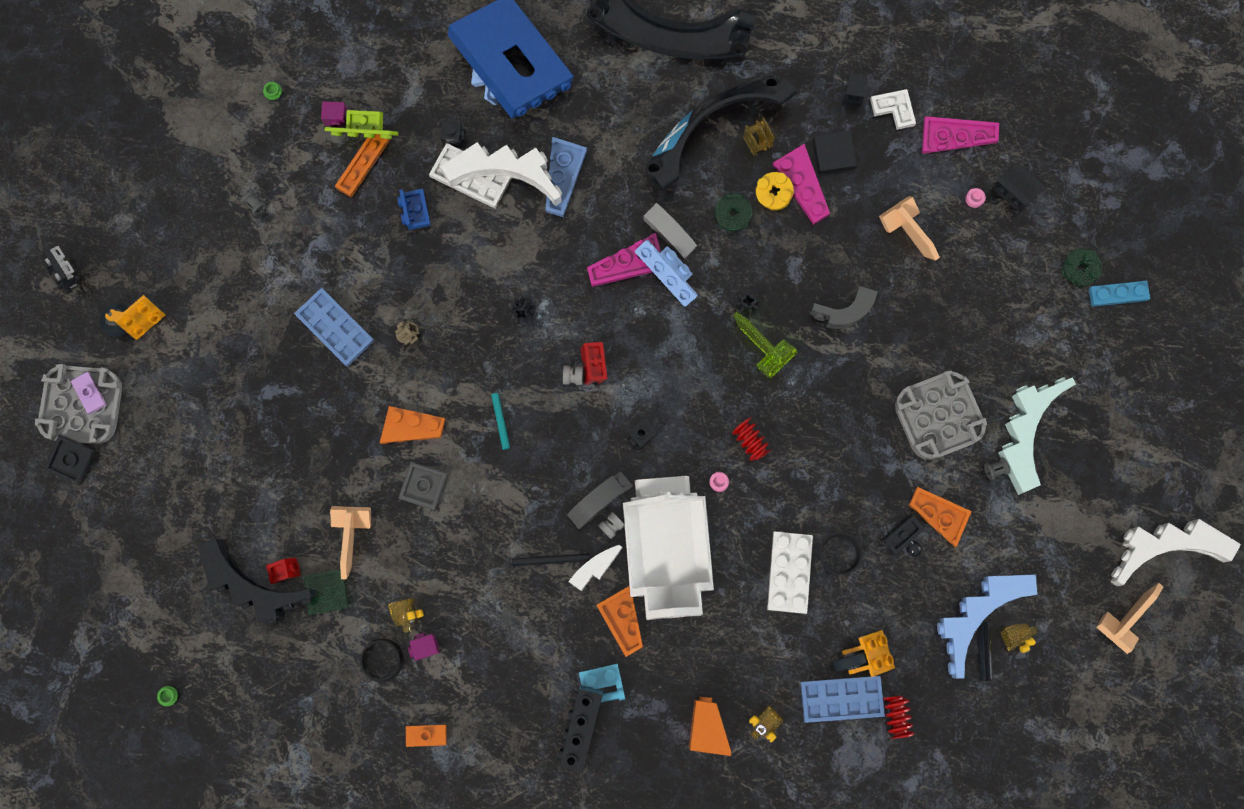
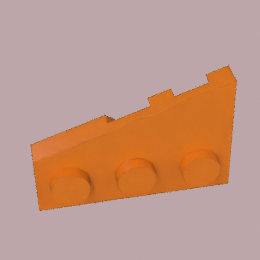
(408, 425)
(941, 514)
(622, 620)

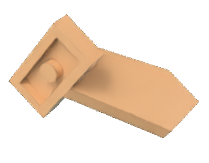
(902, 215)
(349, 519)
(1119, 631)

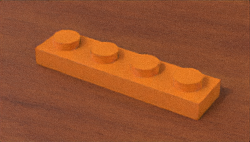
(361, 165)

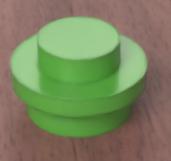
(272, 90)
(167, 696)

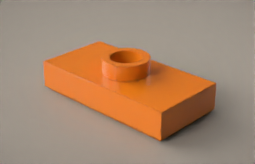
(426, 735)

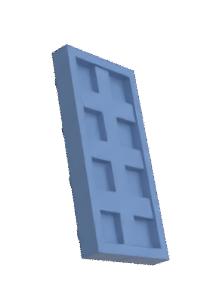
(334, 327)
(842, 699)

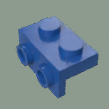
(414, 209)

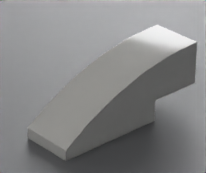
(669, 231)

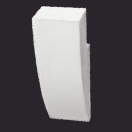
(594, 567)

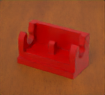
(593, 362)

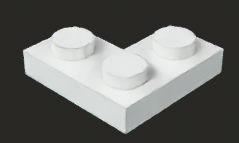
(895, 103)

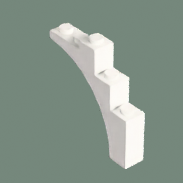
(505, 162)
(1197, 537)

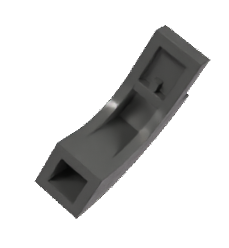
(848, 316)
(599, 499)

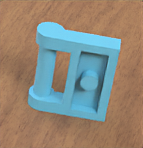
(602, 678)

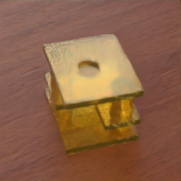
(765, 134)

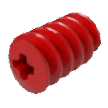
(751, 440)
(898, 716)

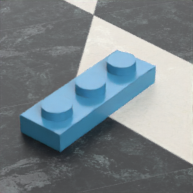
(1119, 293)

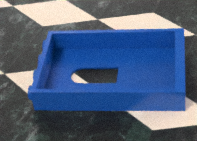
(492, 31)

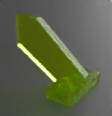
(775, 356)

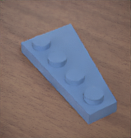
(564, 170)

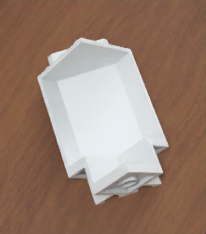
(668, 547)

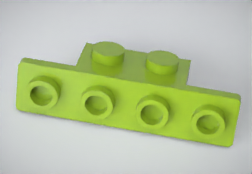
(363, 122)

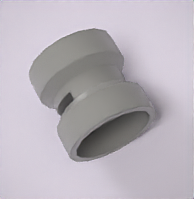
(572, 375)
(608, 528)

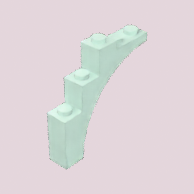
(1022, 431)

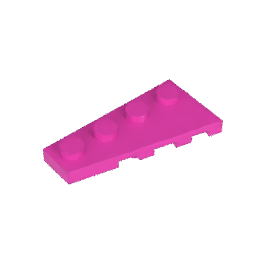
(950, 134)
(807, 190)
(621, 265)

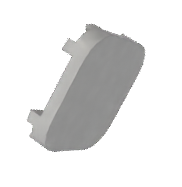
(64, 413)
(940, 415)

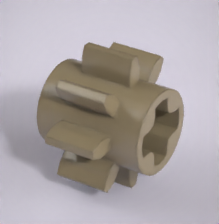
(407, 332)

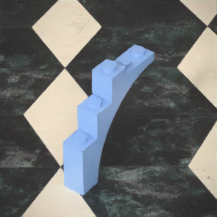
(975, 609)

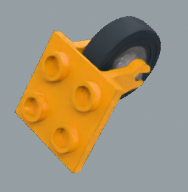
(135, 320)
(875, 653)

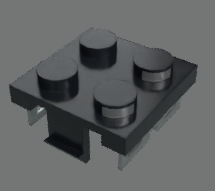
(58, 268)

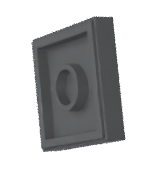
(423, 486)

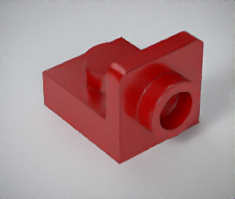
(283, 570)

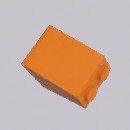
(707, 729)

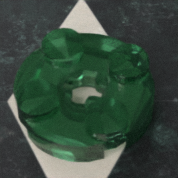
(740, 205)
(1077, 276)

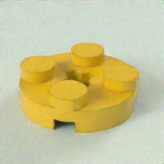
(776, 180)

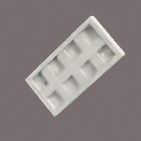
(484, 189)
(790, 572)

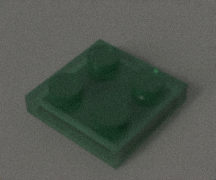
(330, 591)

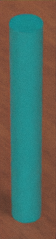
(500, 421)

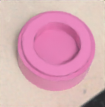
(975, 197)
(719, 482)

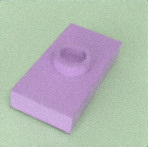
(88, 393)

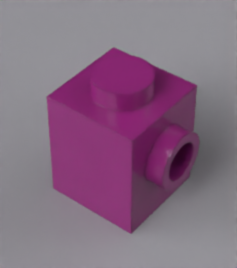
(334, 114)
(423, 646)

